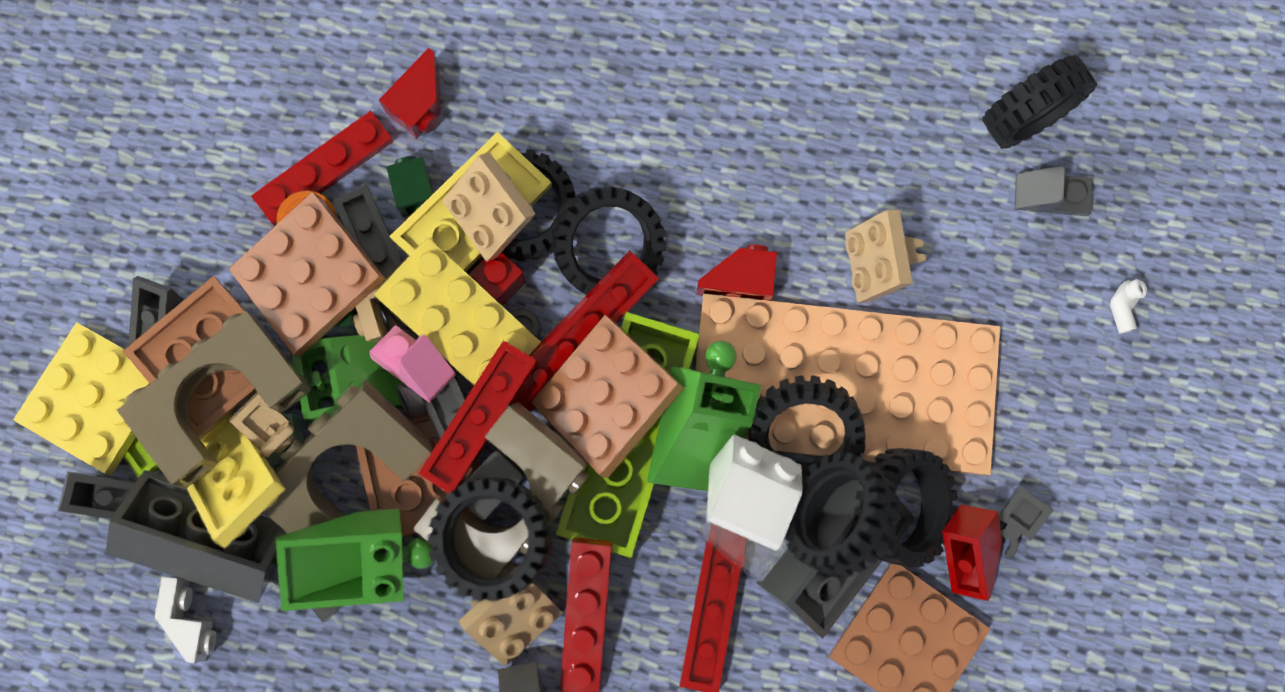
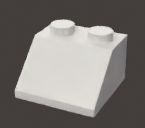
(753, 492)

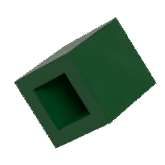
(409, 184)

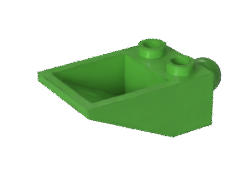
(347, 365)
(702, 420)
(339, 565)

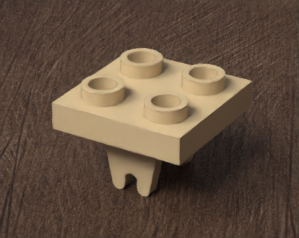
(488, 206)
(881, 256)
(510, 623)

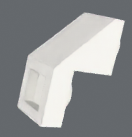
(190, 636)

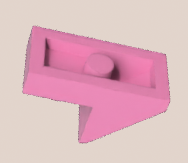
(413, 362)

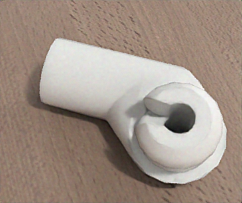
(1123, 303)

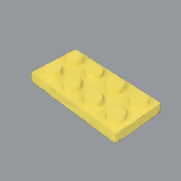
(439, 225)
(451, 310)
(236, 487)

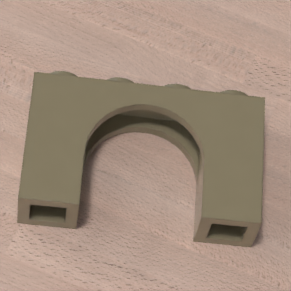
(160, 410)
(359, 420)
(551, 471)

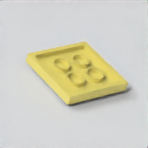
(80, 399)

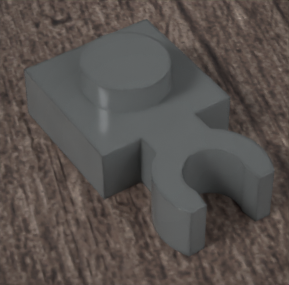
(1024, 516)

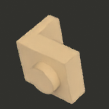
(369, 320)
(263, 426)

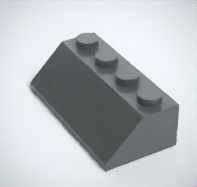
(166, 533)
(816, 596)

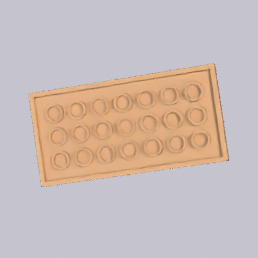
(912, 376)

